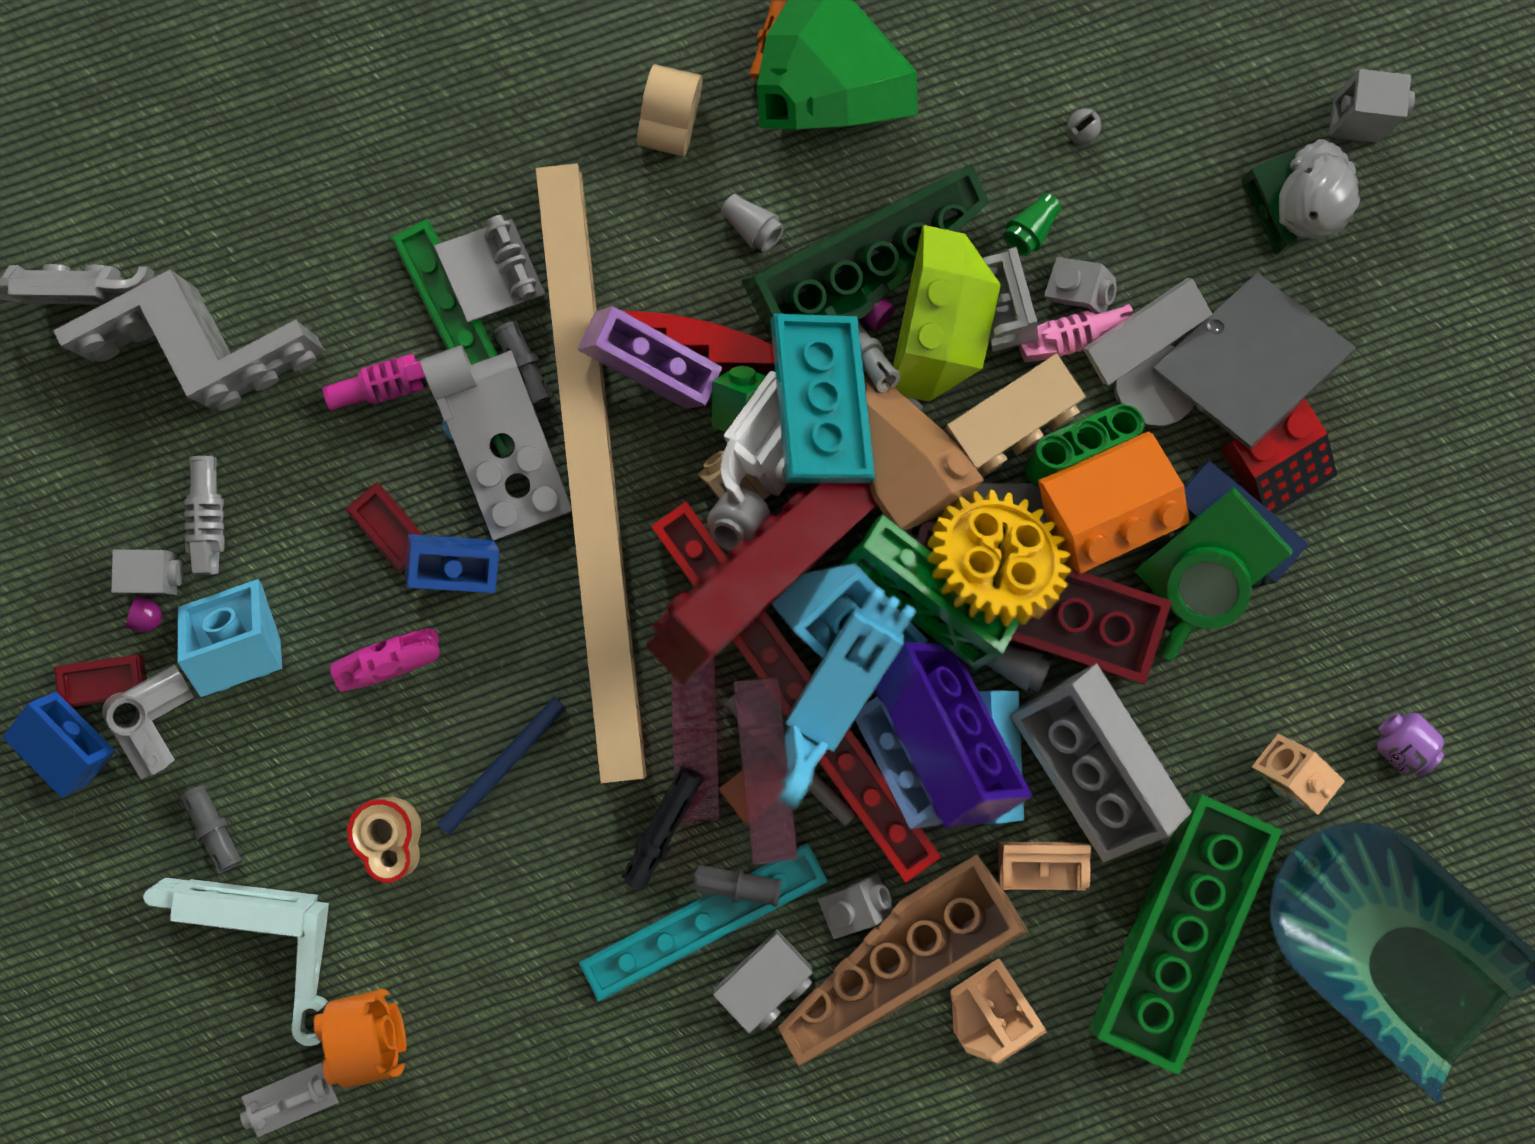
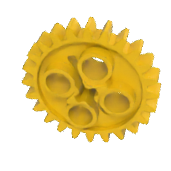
(1035, 565)

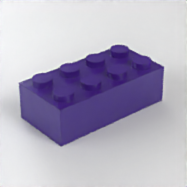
(950, 736)

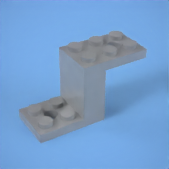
(190, 341)

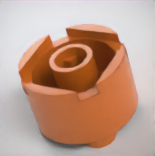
(361, 1039)

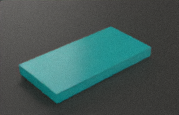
(822, 399)

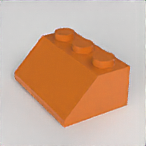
(1114, 502)

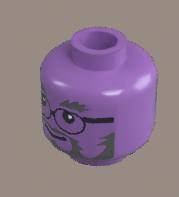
(1410, 744)

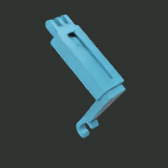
(840, 688)

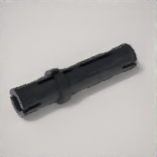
(655, 841)

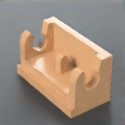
(1044, 865)

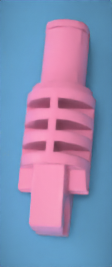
(1071, 333)

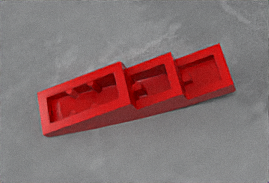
(721, 344)

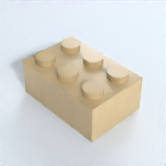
(1017, 415)

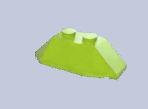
(945, 315)

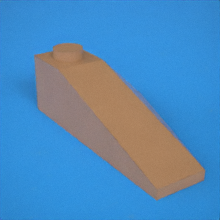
(914, 461)

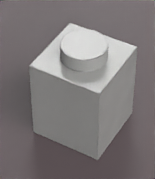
(146, 572)

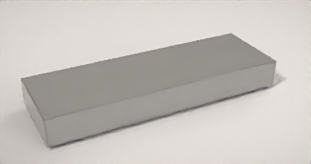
(1147, 331)

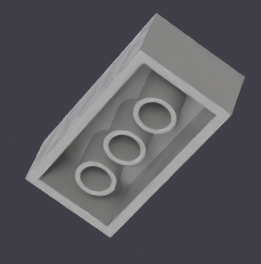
(1101, 764)

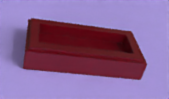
(384, 524)
(99, 679)

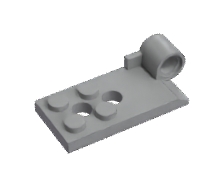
(489, 401)

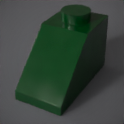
(1263, 189)

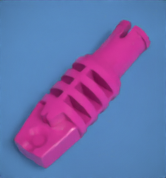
(377, 383)

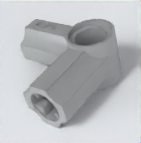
(140, 737)

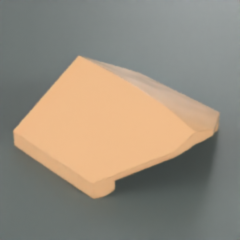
(993, 1015)

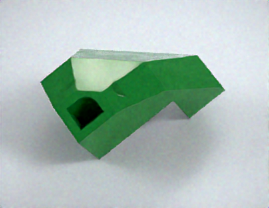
(831, 69)

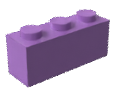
(649, 358)

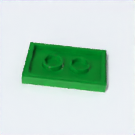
(1225, 524)

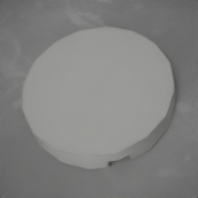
(1150, 394)

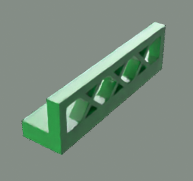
(905, 566)

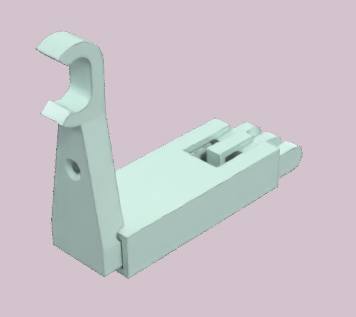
(257, 911)

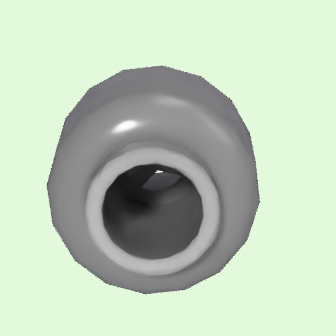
(732, 523)

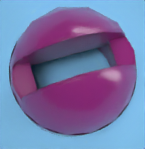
(880, 315)
(143, 615)

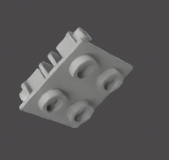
(489, 269)

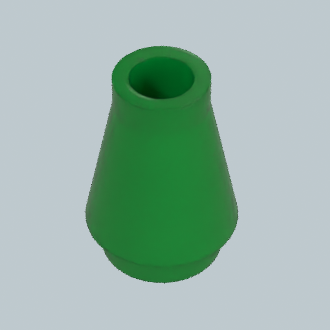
(1032, 225)

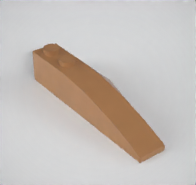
(909, 954)

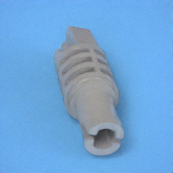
(204, 517)

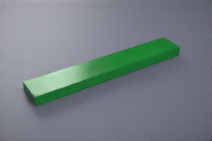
(424, 267)

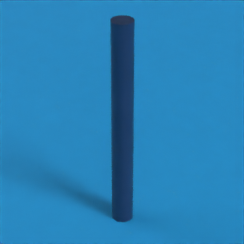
(501, 765)

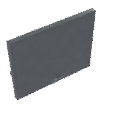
(1254, 360)

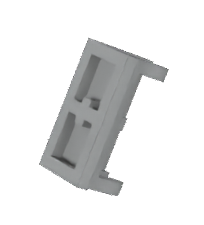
(1014, 313)

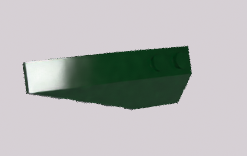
(865, 258)

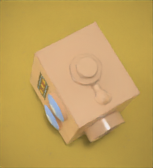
(1298, 774)

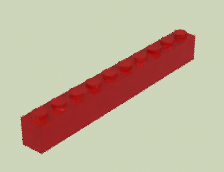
(773, 657)

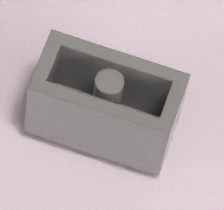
(1371, 105)
(764, 982)

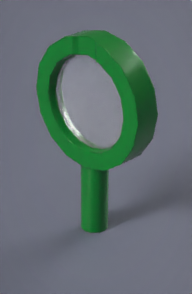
(1206, 591)

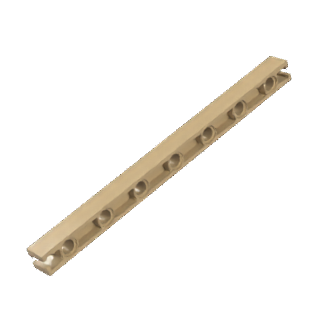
(591, 477)

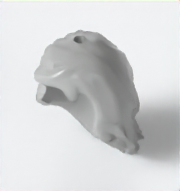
(1321, 183)

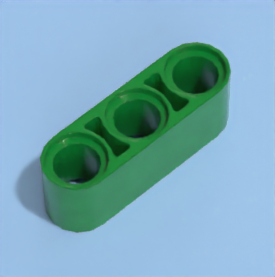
(1095, 432)

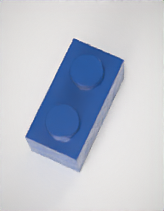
(451, 563)
(58, 744)

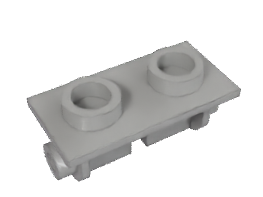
(287, 1100)

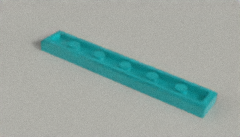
(694, 927)

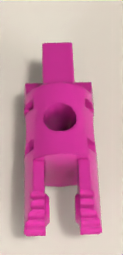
(386, 660)

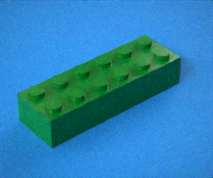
(1184, 932)

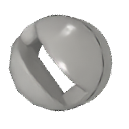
(1089, 133)

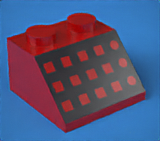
(1286, 461)

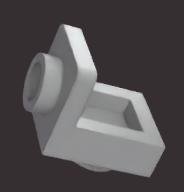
(1081, 285)
(856, 906)

